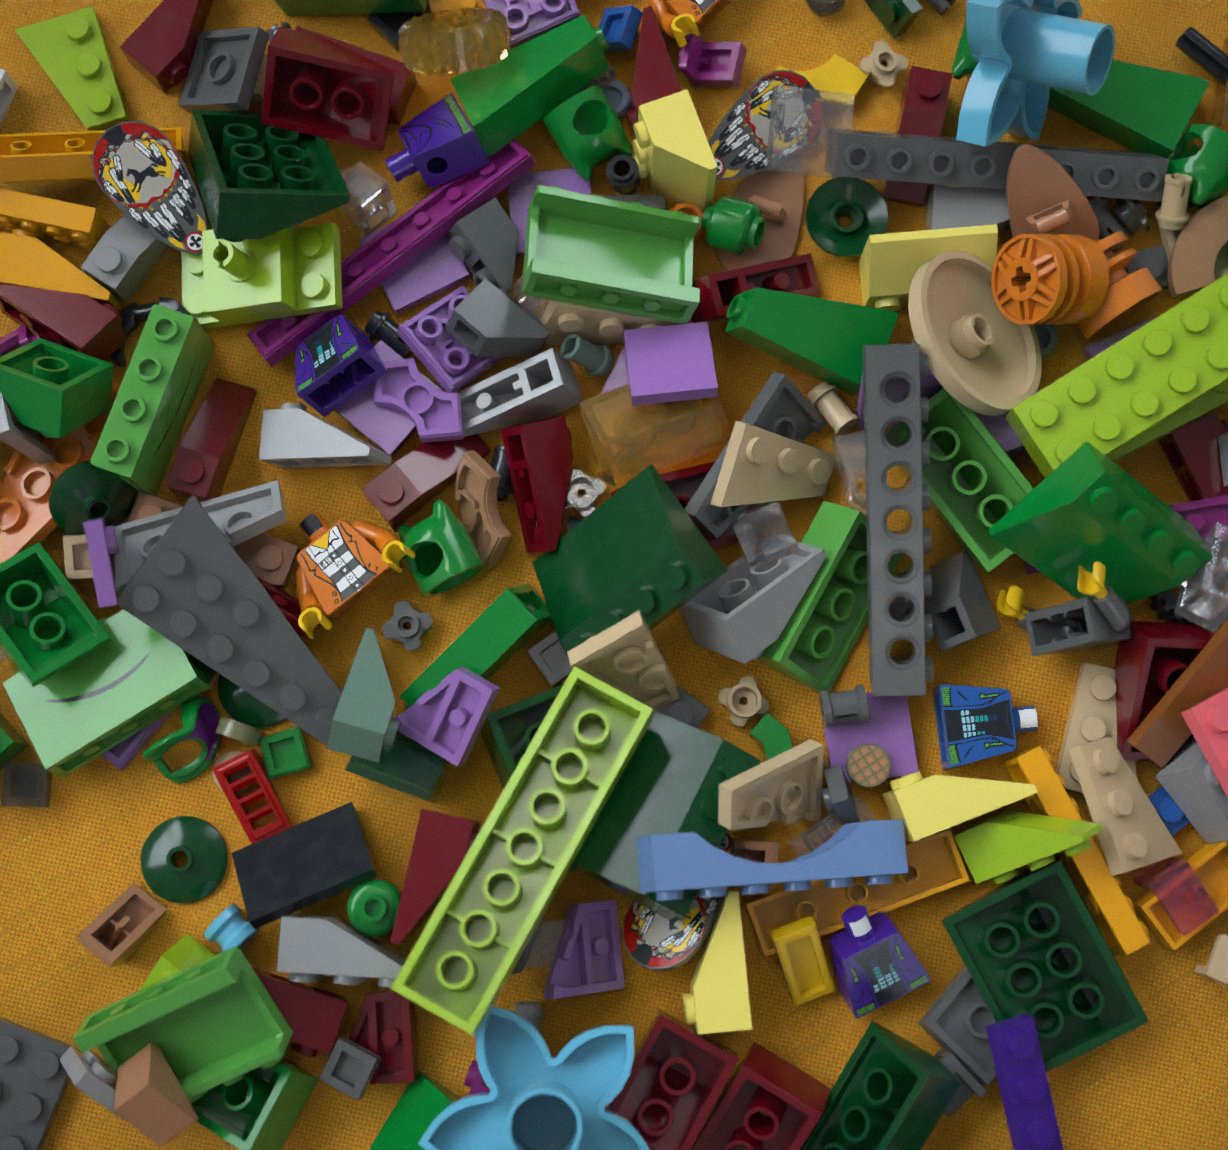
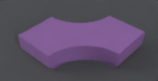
(433, 412)

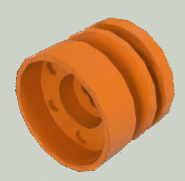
(1049, 279)
(1125, 292)

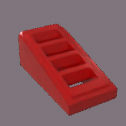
(239, 804)

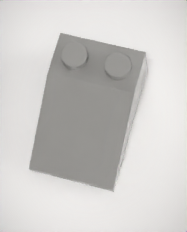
(748, 607)

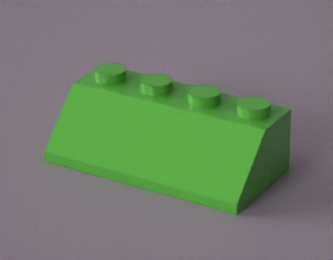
(967, 477)
(834, 605)

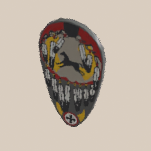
(743, 134)
(150, 184)
(671, 943)

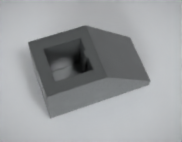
(486, 244)
(495, 325)
(958, 603)

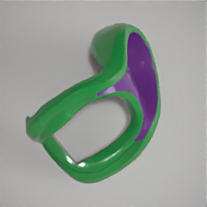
(199, 723)

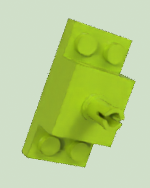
(263, 277)

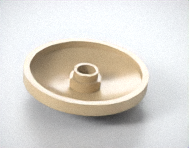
(968, 340)

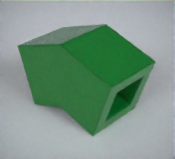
(771, 736)

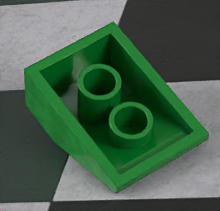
(43, 617)
(258, 1107)

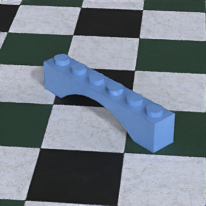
(689, 862)

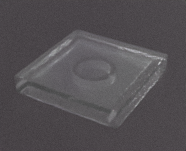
(801, 128)

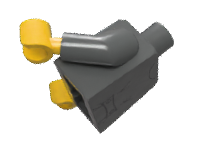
(1074, 624)

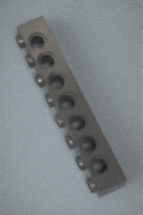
(970, 165)
(889, 674)

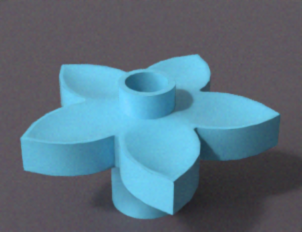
(1019, 56)
(541, 1097)

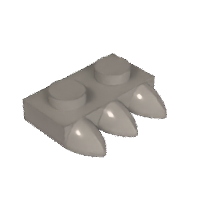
(91, 1075)

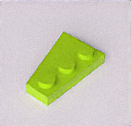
(79, 65)

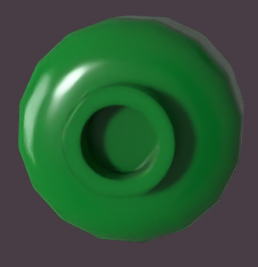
(733, 225)
(374, 907)

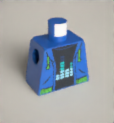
(978, 723)

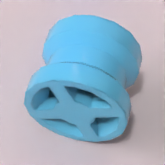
(230, 929)

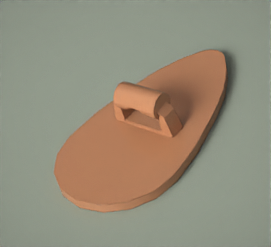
(1045, 197)
(781, 204)

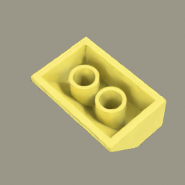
(675, 150)
(894, 258)

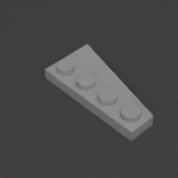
(237, 515)

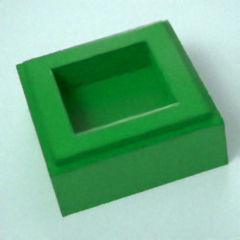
(285, 753)

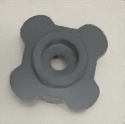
(419, 624)

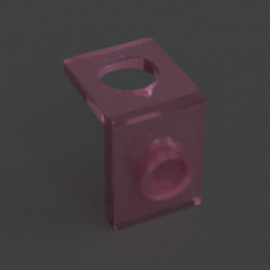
(1178, 893)

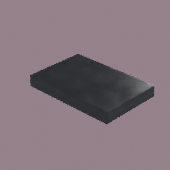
(303, 865)

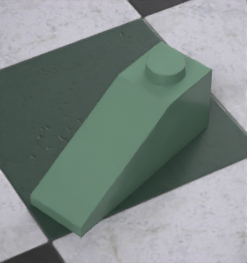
(366, 706)

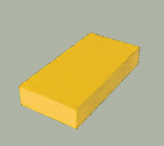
(803, 960)

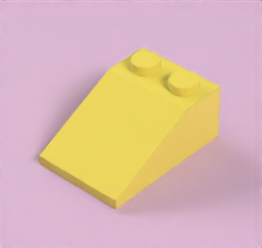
(946, 801)
(719, 981)

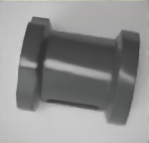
(844, 706)

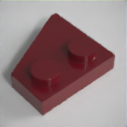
(389, 1031)

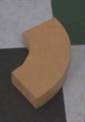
(1197, 248)
(477, 492)

